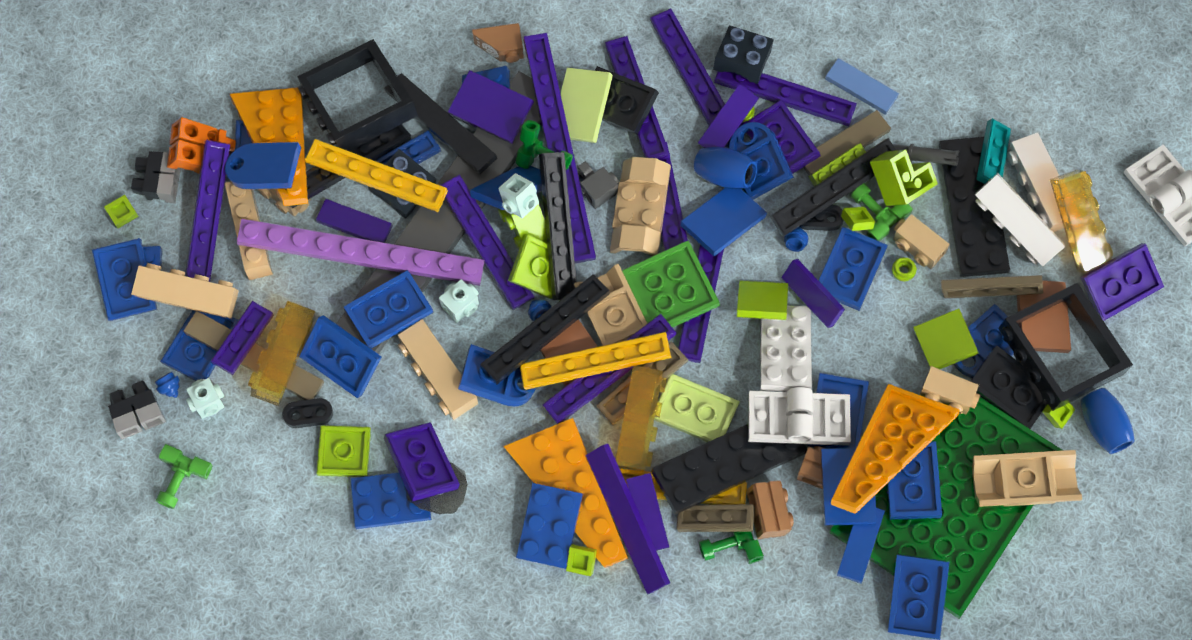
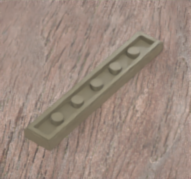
(214, 334)

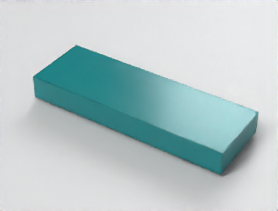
(993, 151)

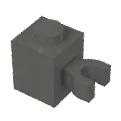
(597, 186)

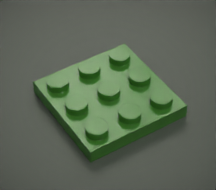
(672, 286)

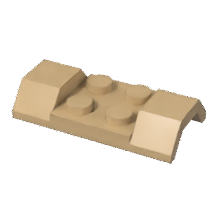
(640, 205)
(618, 314)
(1025, 478)

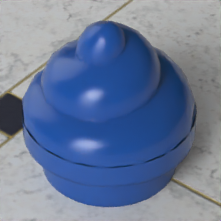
(796, 240)
(538, 308)
(168, 385)

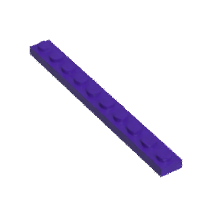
(558, 137)

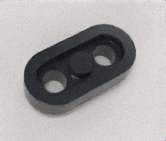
(820, 221)
(308, 413)

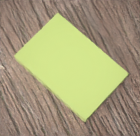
(584, 102)
(696, 409)

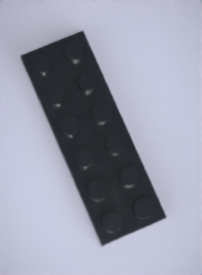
(977, 237)
(719, 467)

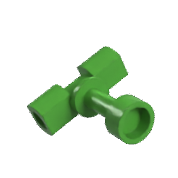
(885, 217)
(182, 467)

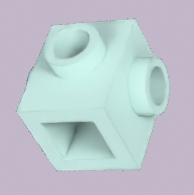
(518, 195)
(459, 300)
(205, 397)

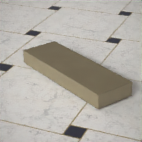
(717, 518)

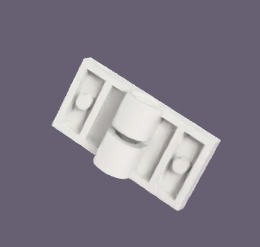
(1166, 189)
(786, 351)
(799, 417)

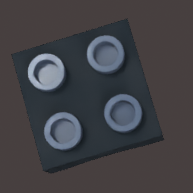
(743, 53)
(403, 163)

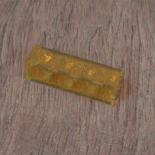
(1081, 220)
(282, 353)
(639, 418)

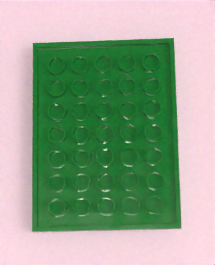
(965, 533)

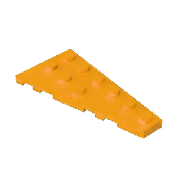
(276, 118)
(894, 436)
(559, 460)

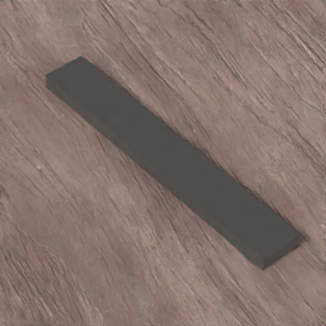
(441, 229)

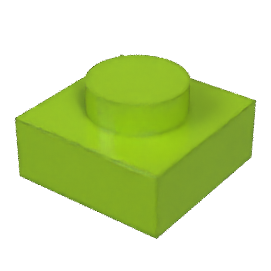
(121, 211)
(858, 218)
(1059, 416)
(581, 560)

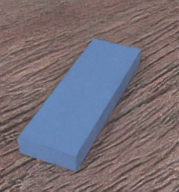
(861, 86)

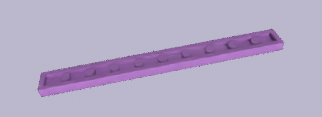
(360, 252)

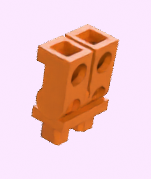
(188, 143)

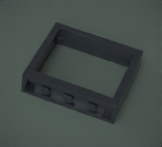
(371, 126)
(1093, 327)

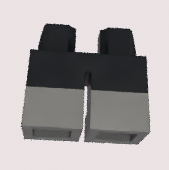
(159, 180)
(124, 415)

